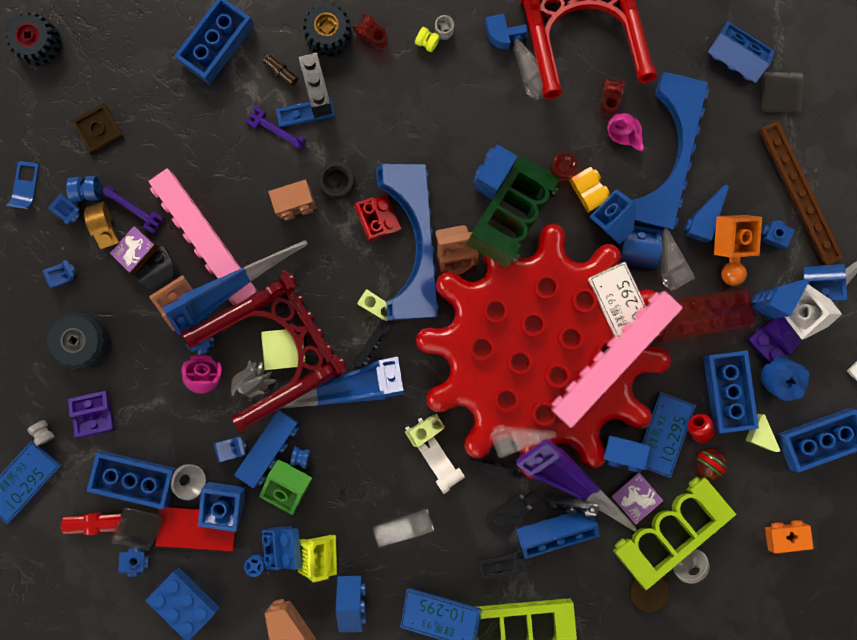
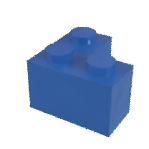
(349, 604)

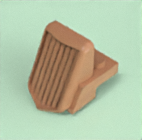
(453, 252)
(170, 294)

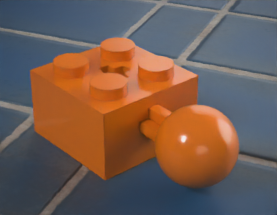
(737, 238)

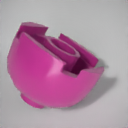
(201, 374)

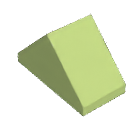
(763, 436)

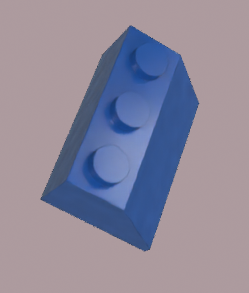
(741, 52)
(779, 301)

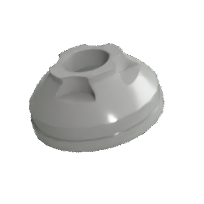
(193, 487)
(694, 559)

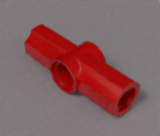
(90, 523)

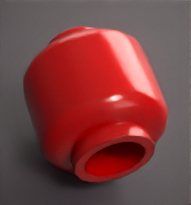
(701, 428)

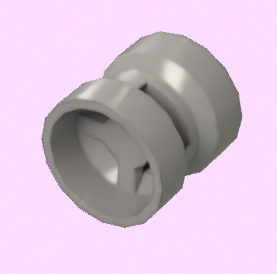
(444, 23)
(40, 433)

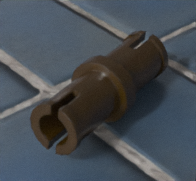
(280, 70)

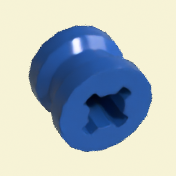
(300, 457)
(252, 568)

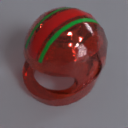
(711, 463)

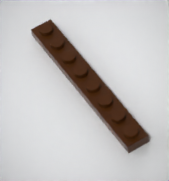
(801, 193)

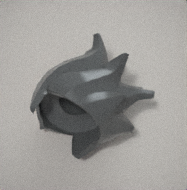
(252, 382)

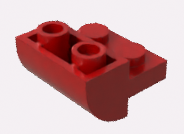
(377, 217)

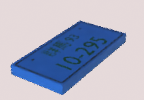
(666, 432)
(24, 479)
(439, 617)

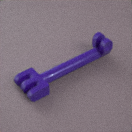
(298, 143)
(109, 193)

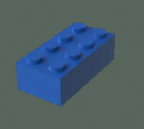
(214, 40)
(730, 392)
(820, 440)
(131, 479)

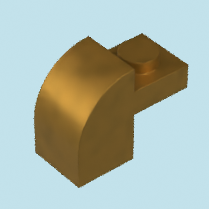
(99, 225)

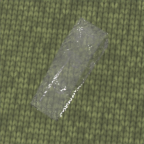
(529, 70)
(673, 265)
(512, 439)
(404, 528)

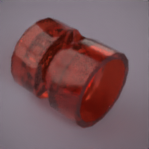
(564, 166)

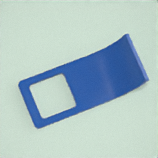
(23, 190)

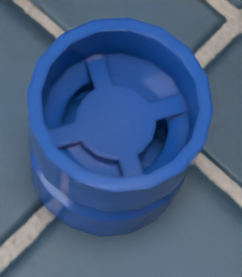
(81, 189)

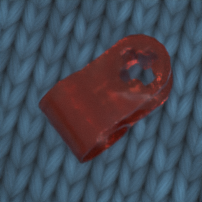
(369, 30)
(611, 92)

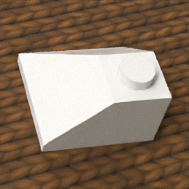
(812, 313)

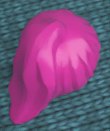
(626, 130)

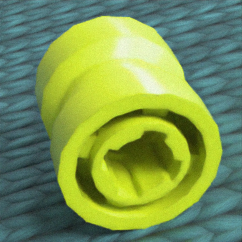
(427, 39)

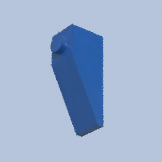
(703, 222)

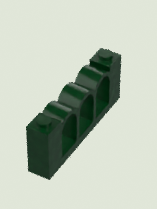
(493, 242)

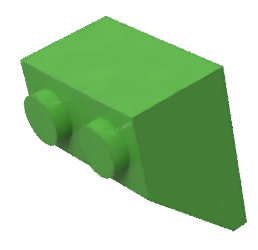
(285, 487)

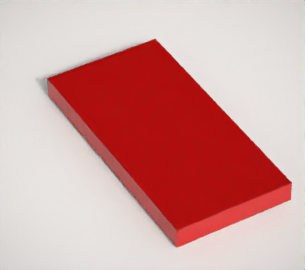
(182, 531)

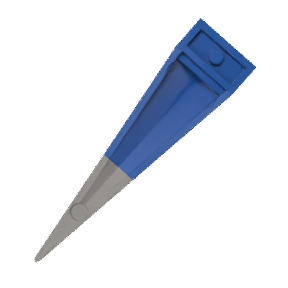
(202, 301)
(365, 384)

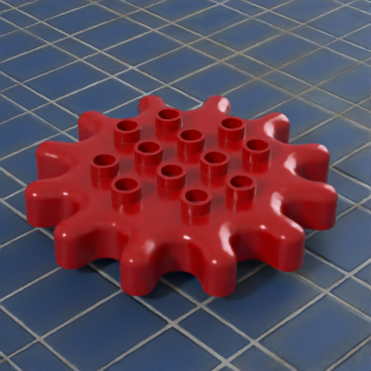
(524, 340)

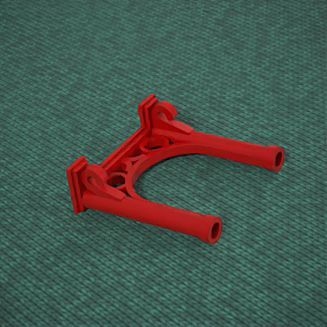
(540, 37)

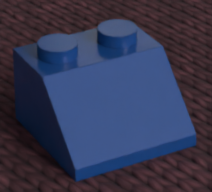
(616, 216)
(221, 506)

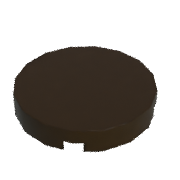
(652, 598)

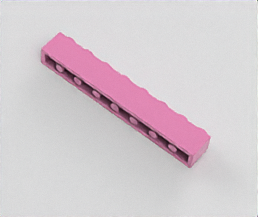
(197, 230)
(616, 358)

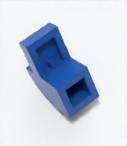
(500, 35)

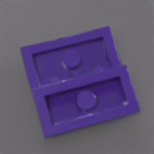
(91, 414)

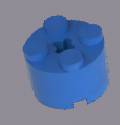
(785, 378)

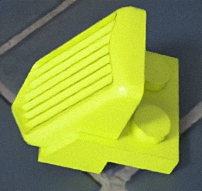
(318, 558)

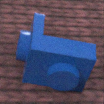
(65, 209)
(59, 274)
(230, 449)

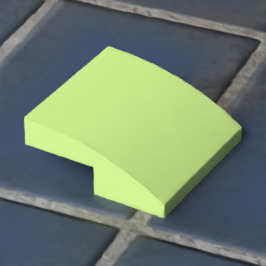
(279, 350)

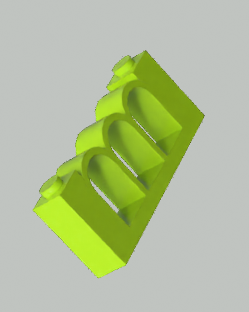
(713, 506)
(562, 616)

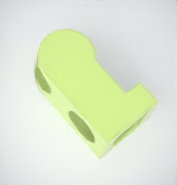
(373, 304)
(425, 430)

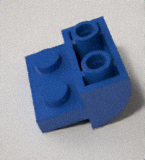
(642, 248)
(828, 280)
(281, 548)

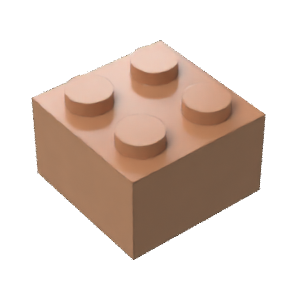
(293, 200)

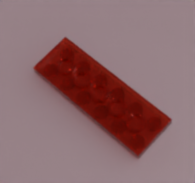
(710, 315)

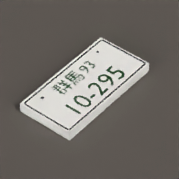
(617, 296)

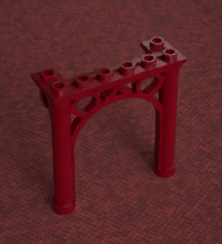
(248, 308)

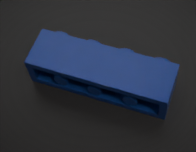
(267, 448)
(556, 533)

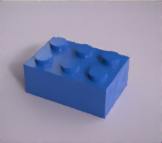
(494, 171)
(628, 453)
(182, 604)

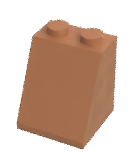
(286, 623)

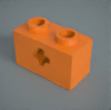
(799, 540)

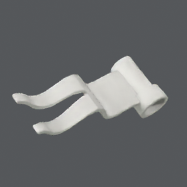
(440, 464)

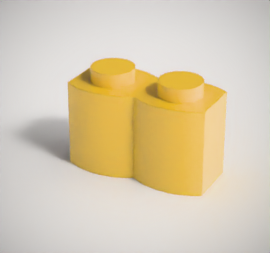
(589, 189)

